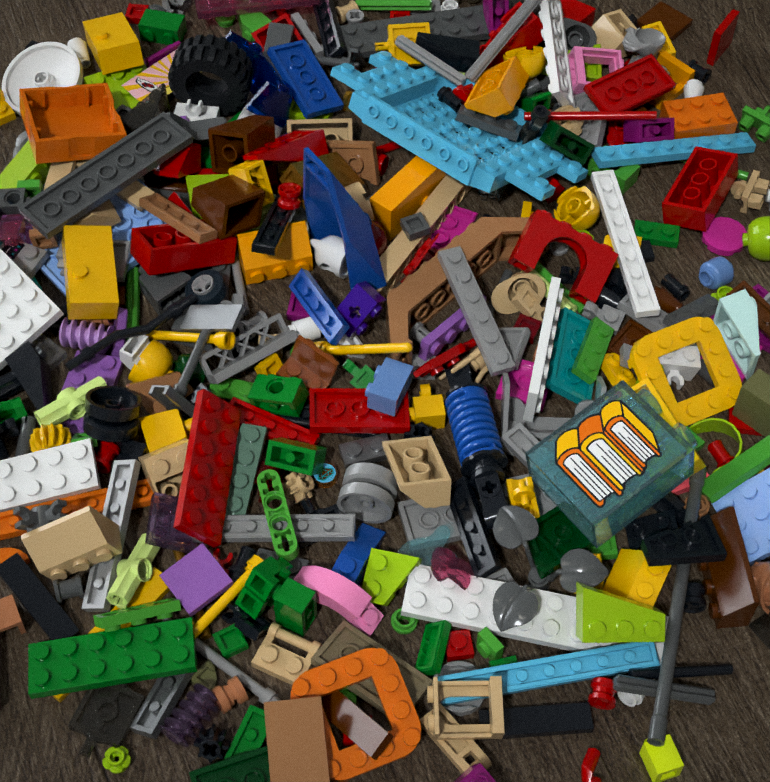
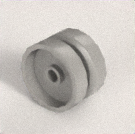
(368, 492)

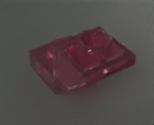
(13, 229)

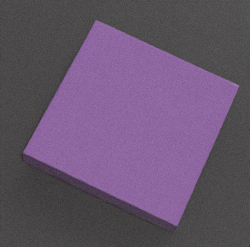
(196, 579)

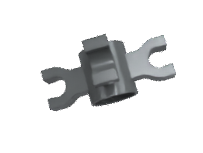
(39, 515)

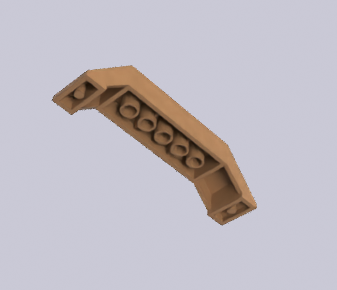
(428, 290)

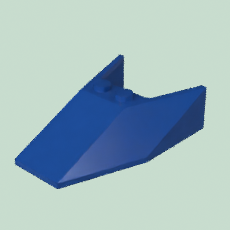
(334, 212)

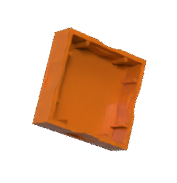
(70, 121)

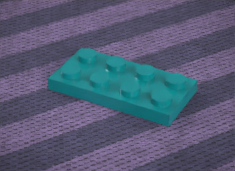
(566, 344)

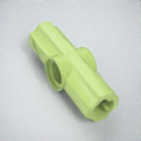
(69, 404)
(132, 572)

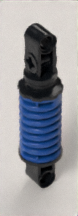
(477, 440)

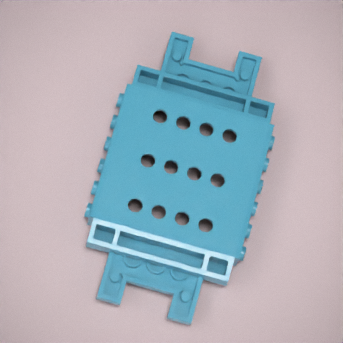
(396, 91)

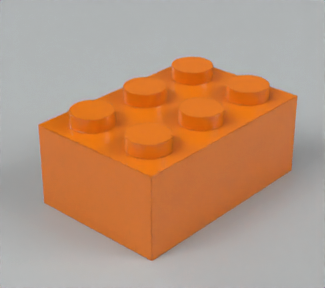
(700, 116)

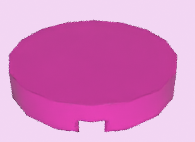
(724, 236)

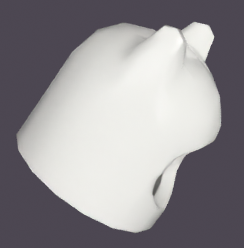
(330, 255)

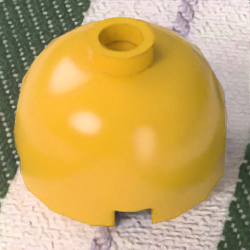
(531, 60)
(578, 208)
(154, 362)

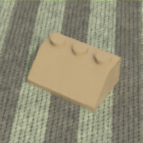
(333, 128)
(419, 470)
(73, 543)

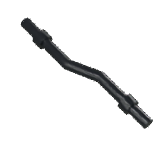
(89, 353)

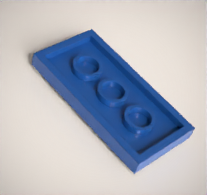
(306, 77)

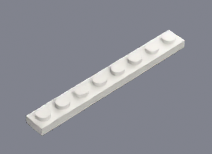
(625, 244)

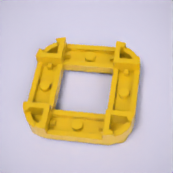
(716, 358)

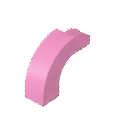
(342, 596)

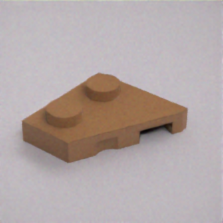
(142, 388)

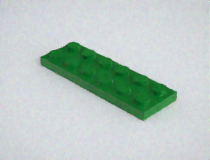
(111, 658)

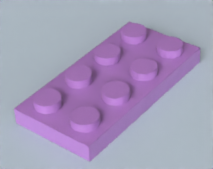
(104, 366)

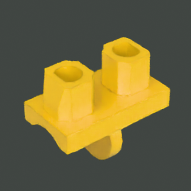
(522, 494)

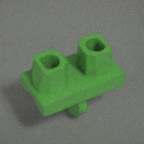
(756, 118)

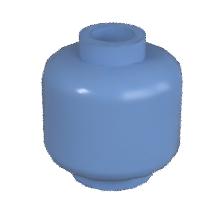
(716, 273)

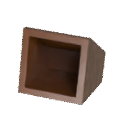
(229, 205)

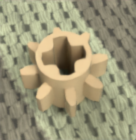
(298, 486)

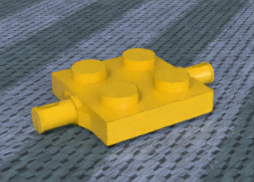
(408, 30)

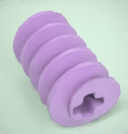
(81, 336)

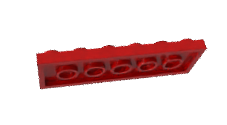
(207, 469)

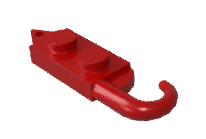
(449, 358)

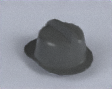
(578, 34)

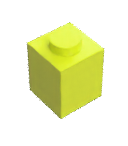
(661, 761)

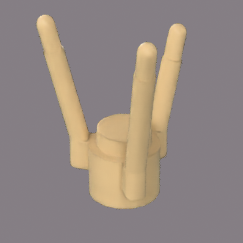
(475, 361)

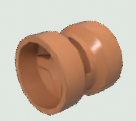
(230, 694)

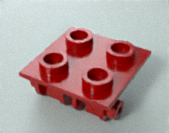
(423, 254)

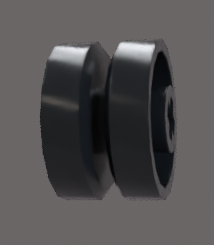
(112, 413)

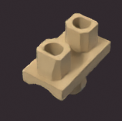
(748, 191)

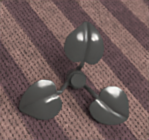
(515, 605)

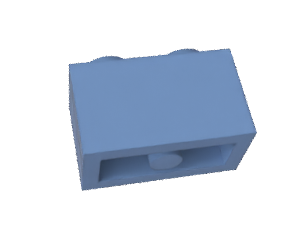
(389, 386)

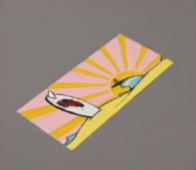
(150, 79)

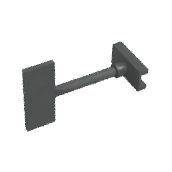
(282, 34)
(204, 320)

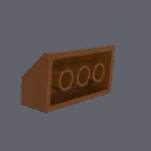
(730, 581)

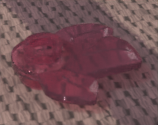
(446, 566)

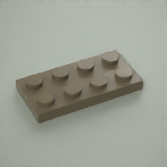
(347, 640)

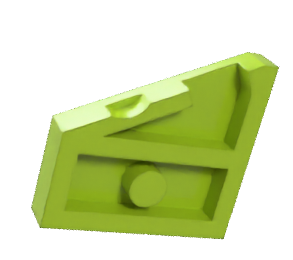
(386, 574)

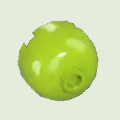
(758, 238)

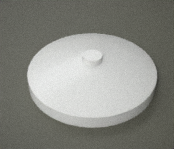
(41, 66)

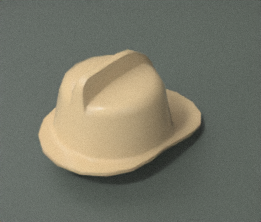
(506, 290)

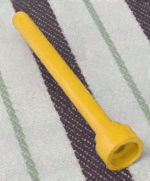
(222, 340)
(364, 348)
(227, 597)

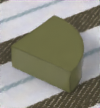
(205, 676)

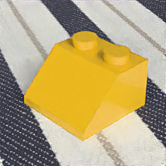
(635, 579)

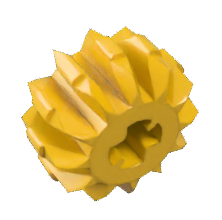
(49, 437)

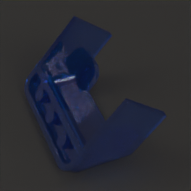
(270, 92)

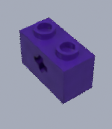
(369, 302)

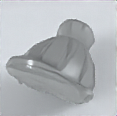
(644, 41)

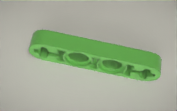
(278, 514)

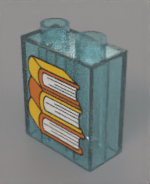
(612, 461)

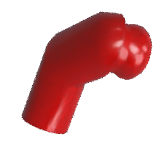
(589, 764)

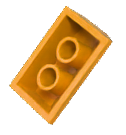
(498, 88)
(289, 259)

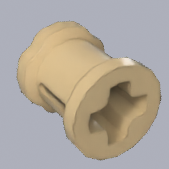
(341, 11)

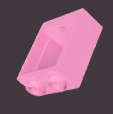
(581, 55)

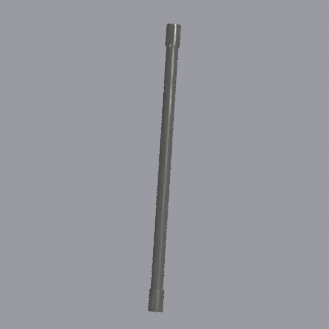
(659, 719)

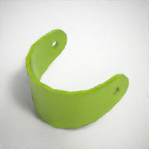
(721, 426)

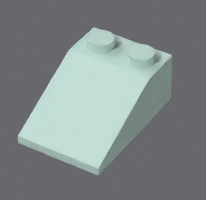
(738, 324)

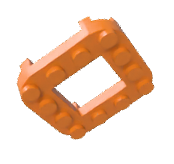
(393, 695)

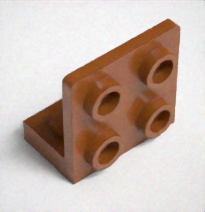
(310, 365)

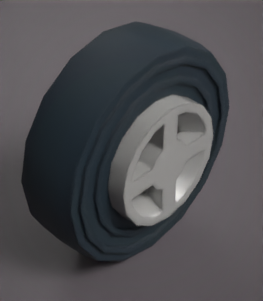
(207, 287)

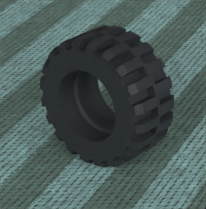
(216, 57)

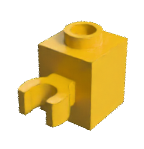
(428, 408)

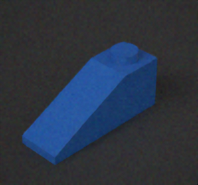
(355, 555)

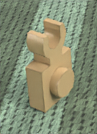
(528, 302)

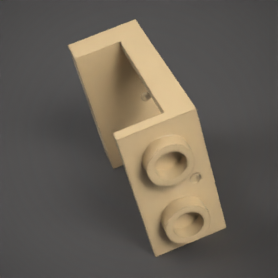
(447, 689)

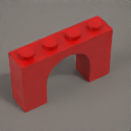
(594, 258)

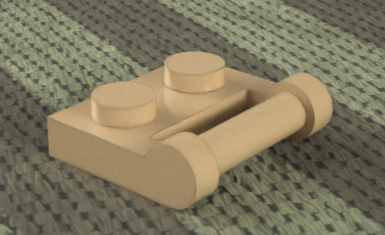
(281, 662)

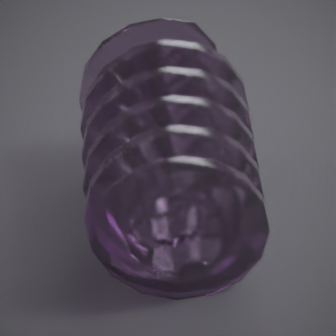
(189, 715)

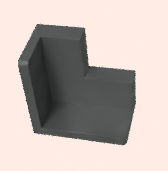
(198, 128)

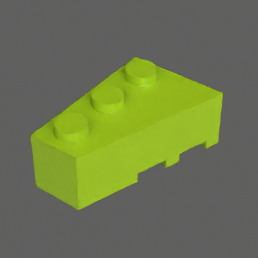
(23, 168)
(612, 618)

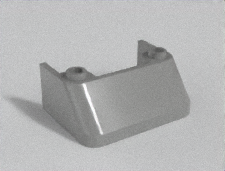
(513, 411)

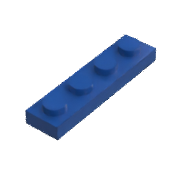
(319, 307)

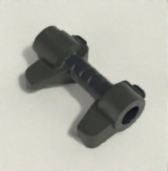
(530, 129)

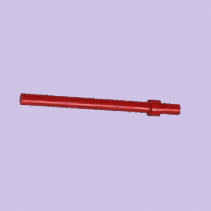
(598, 115)

